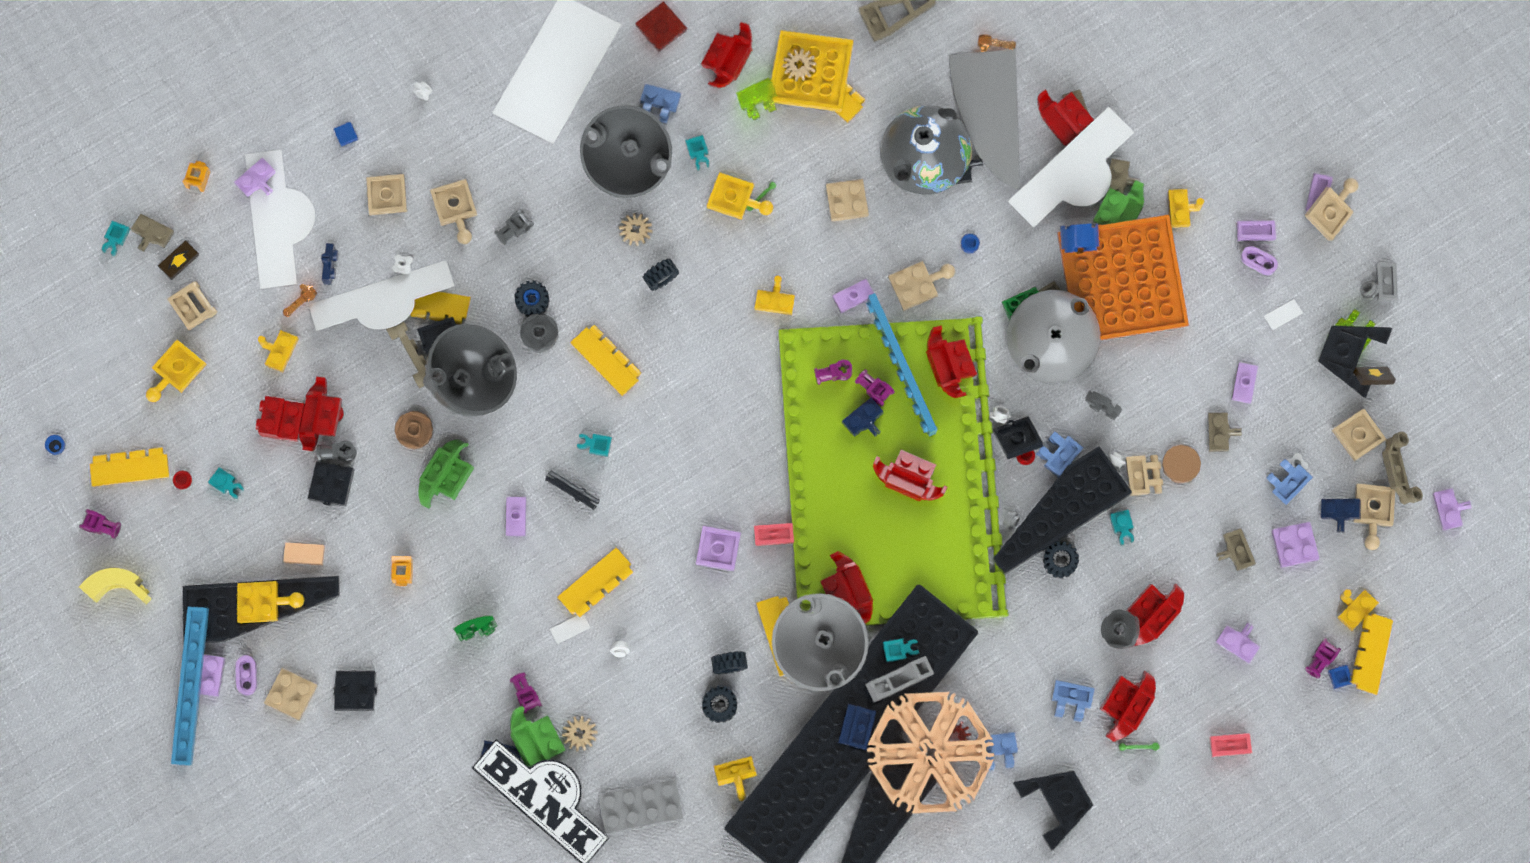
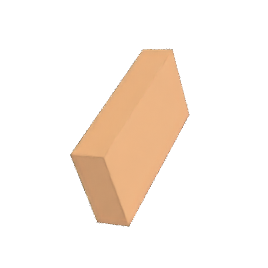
(304, 553)

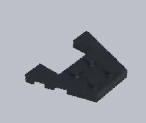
(1344, 349)
(1065, 798)

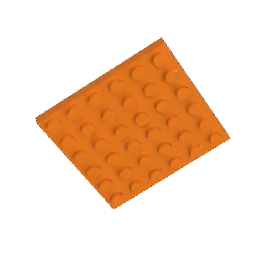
(1130, 278)

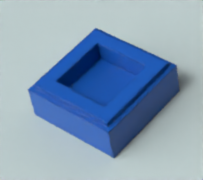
(345, 134)
(1340, 676)

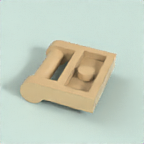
(187, 310)

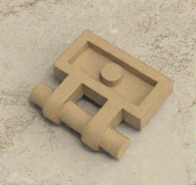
(1138, 477)

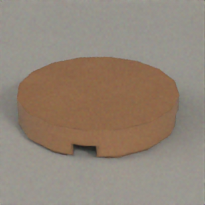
(413, 430)
(1181, 464)

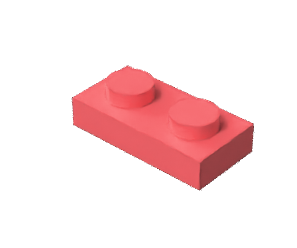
(774, 534)
(1230, 745)

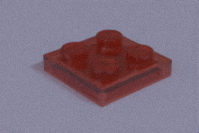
(661, 26)

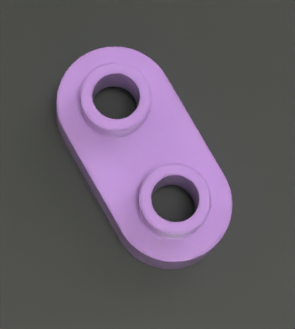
(1259, 259)
(246, 676)

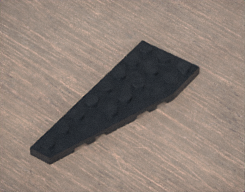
(1075, 498)
(222, 603)
(878, 817)

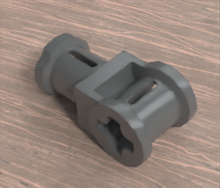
(515, 225)
(336, 451)

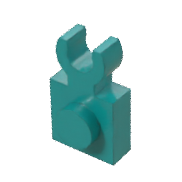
(697, 149)
(115, 235)
(598, 445)
(224, 481)
(1121, 524)
(896, 649)

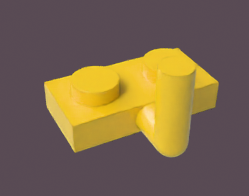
(1180, 208)
(775, 301)
(279, 351)
(1356, 609)
(735, 772)

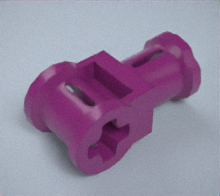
(834, 372)
(874, 388)
(97, 523)
(1324, 656)
(527, 695)

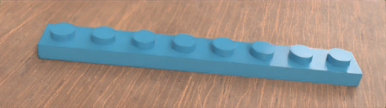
(903, 372)
(189, 686)

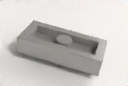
(1387, 281)

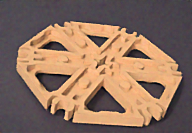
(949, 751)

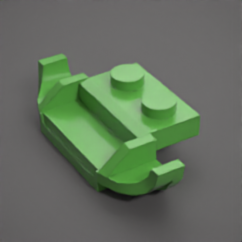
(1119, 207)
(444, 473)
(534, 740)

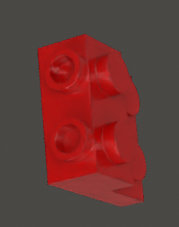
(280, 418)

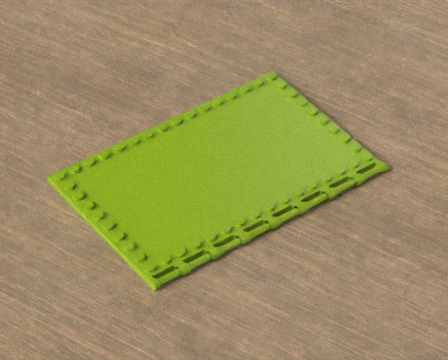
(845, 505)

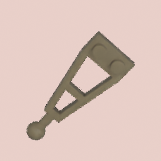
(876, 23)

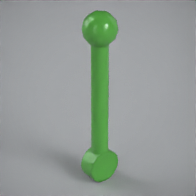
(772, 185)
(1155, 746)

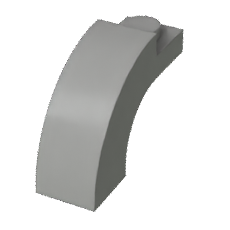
(900, 679)

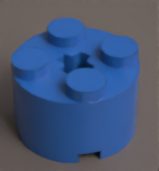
(1079, 236)

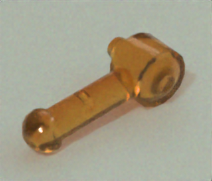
(985, 41)
(307, 294)

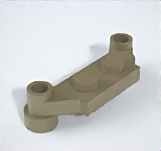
(410, 347)
(1396, 471)

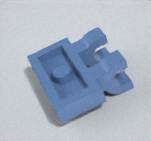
(660, 98)
(1062, 457)
(1292, 483)
(1072, 694)
(1005, 745)

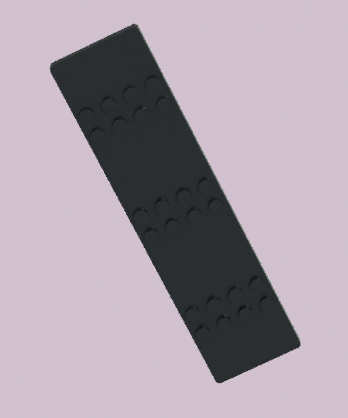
(818, 772)

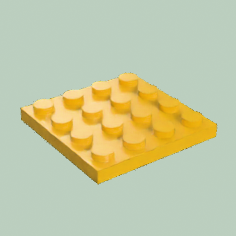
(826, 85)

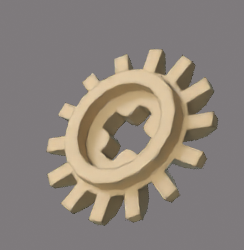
(804, 70)
(642, 231)
(587, 737)

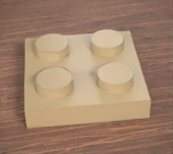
(386, 194)
(847, 200)
(1359, 435)
(290, 694)

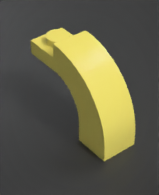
(107, 579)

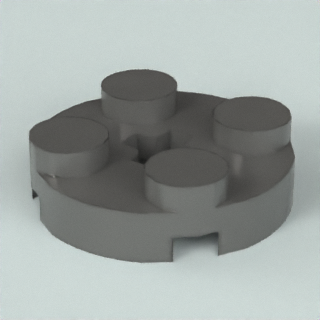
(539, 322)
(1100, 402)
(1128, 636)

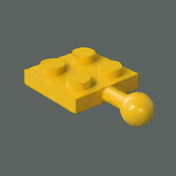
(733, 196)
(176, 367)
(260, 601)

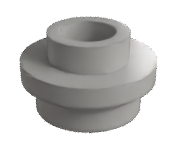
(1369, 290)
(1011, 519)

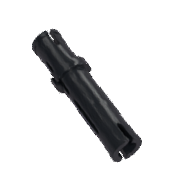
(578, 493)

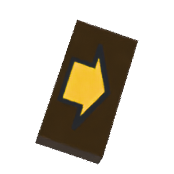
(178, 260)
(1374, 376)

